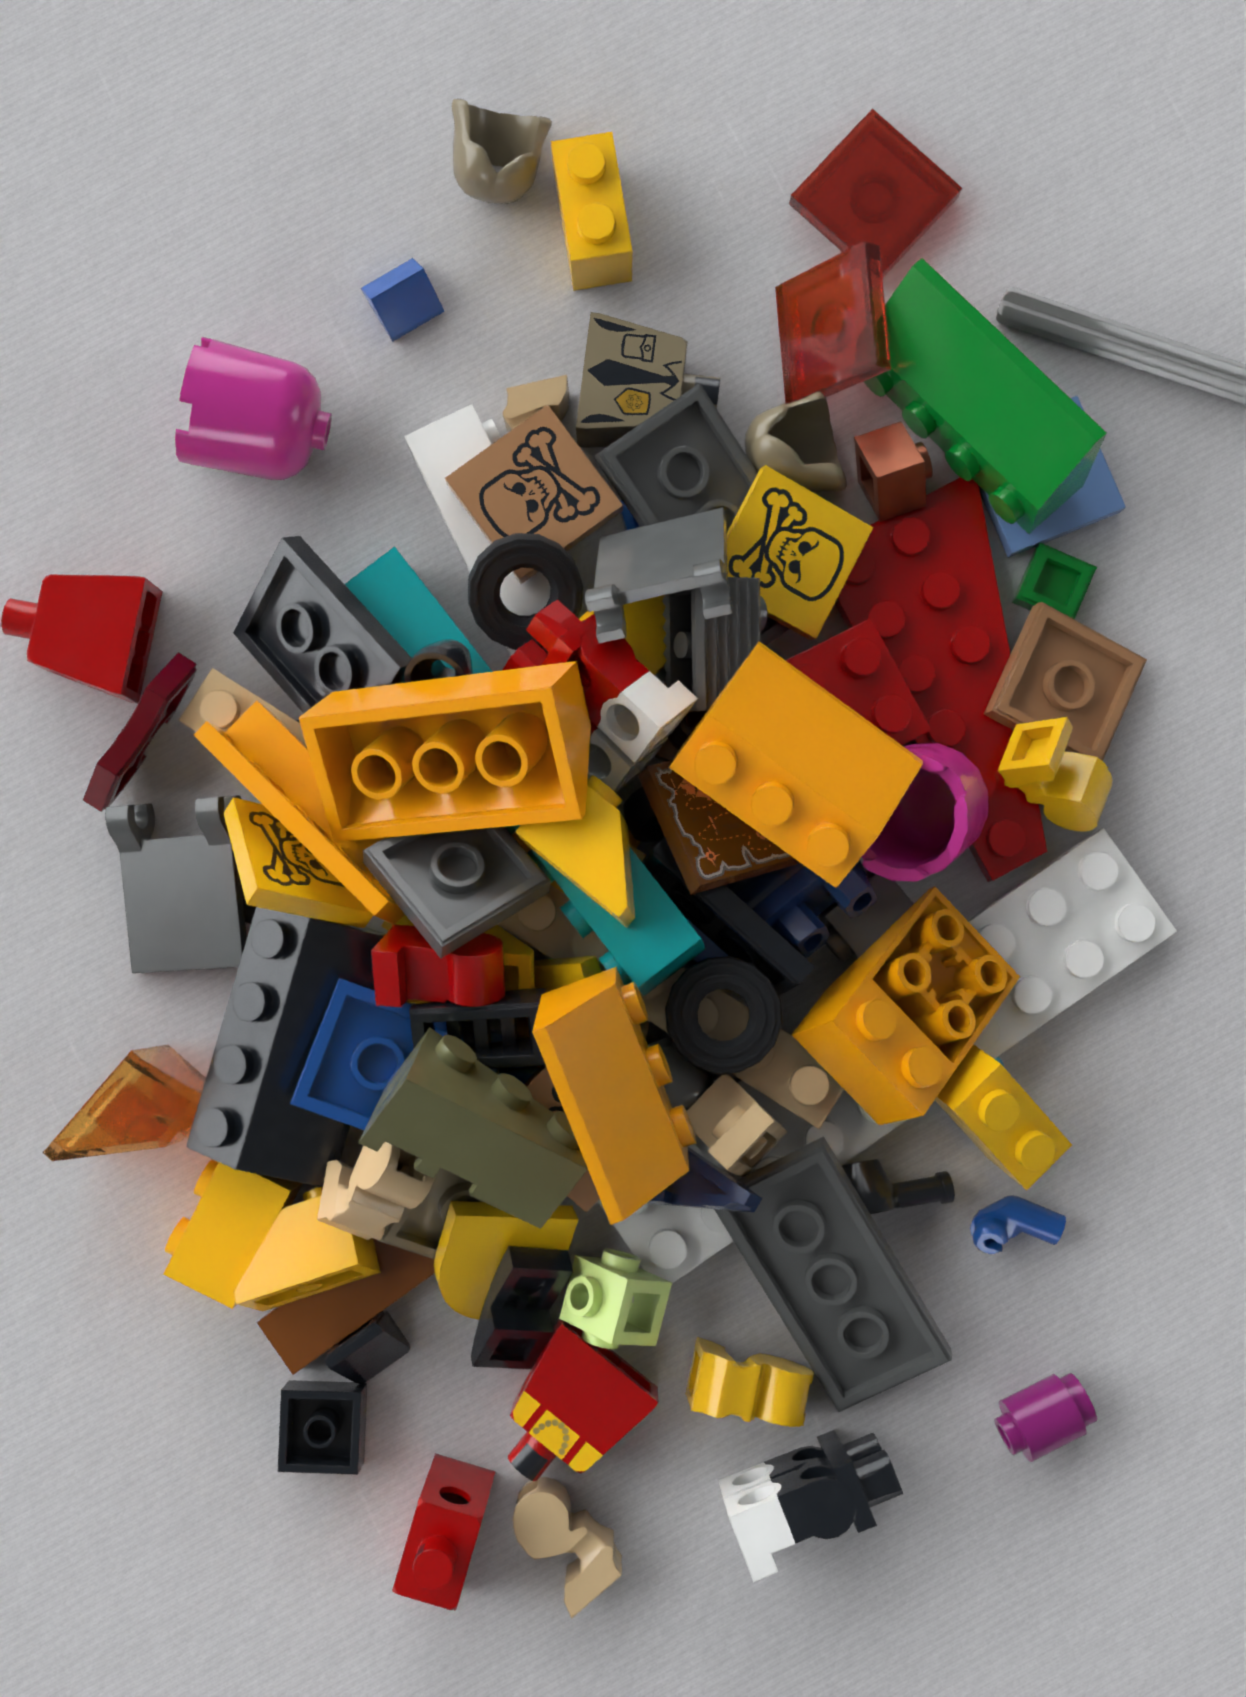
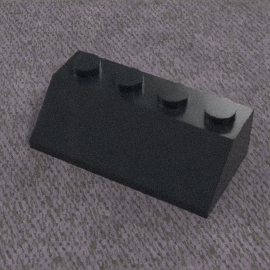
(265, 1042)

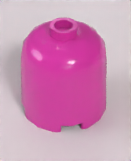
(250, 412)
(934, 818)

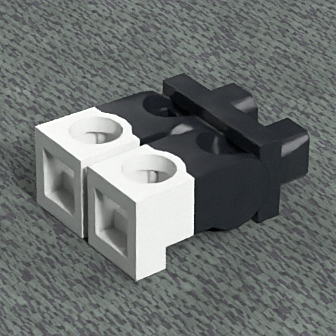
(807, 1496)

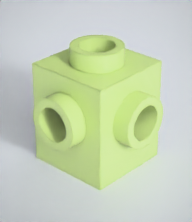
(603, 1304)

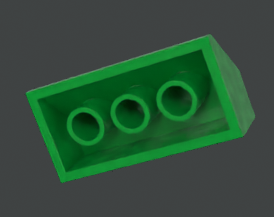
(983, 401)

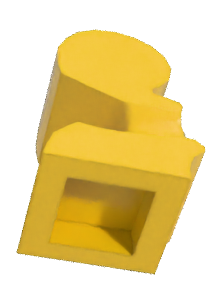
(1066, 783)
(757, 1388)

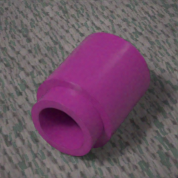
(1045, 1416)

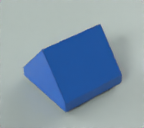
(403, 299)

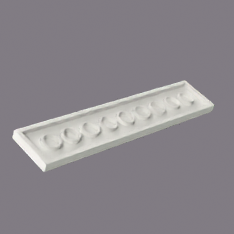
(1058, 932)

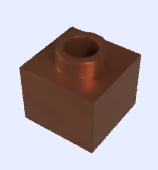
(892, 470)

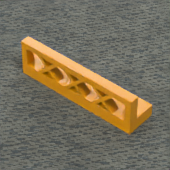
(281, 776)

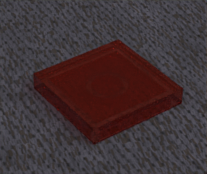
(875, 191)
(833, 324)

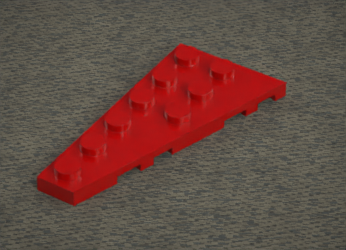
(941, 616)

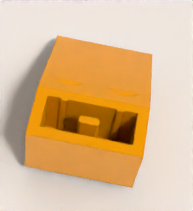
(908, 1010)

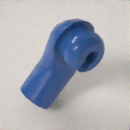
(1009, 1218)

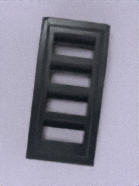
(502, 1054)

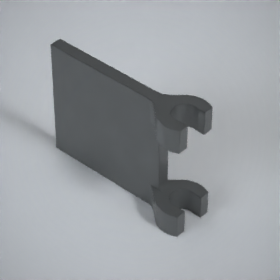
(659, 562)
(179, 890)

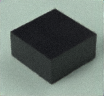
(322, 1427)

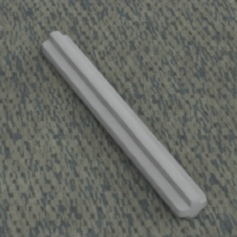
(1123, 344)

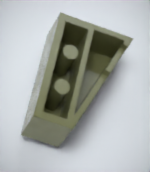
(478, 1128)

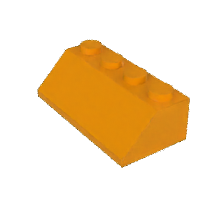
(452, 753)

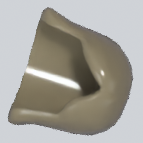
(496, 139)
(797, 444)

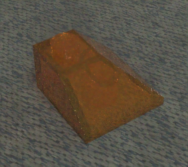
(138, 1107)

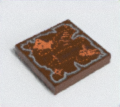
(704, 836)

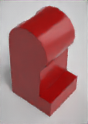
(411, 970)

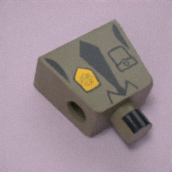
(629, 378)

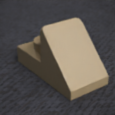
(734, 1126)

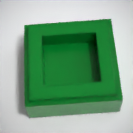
(1054, 580)

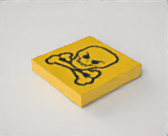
(796, 548)
(283, 873)

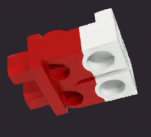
(625, 702)

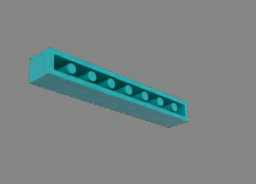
(660, 935)

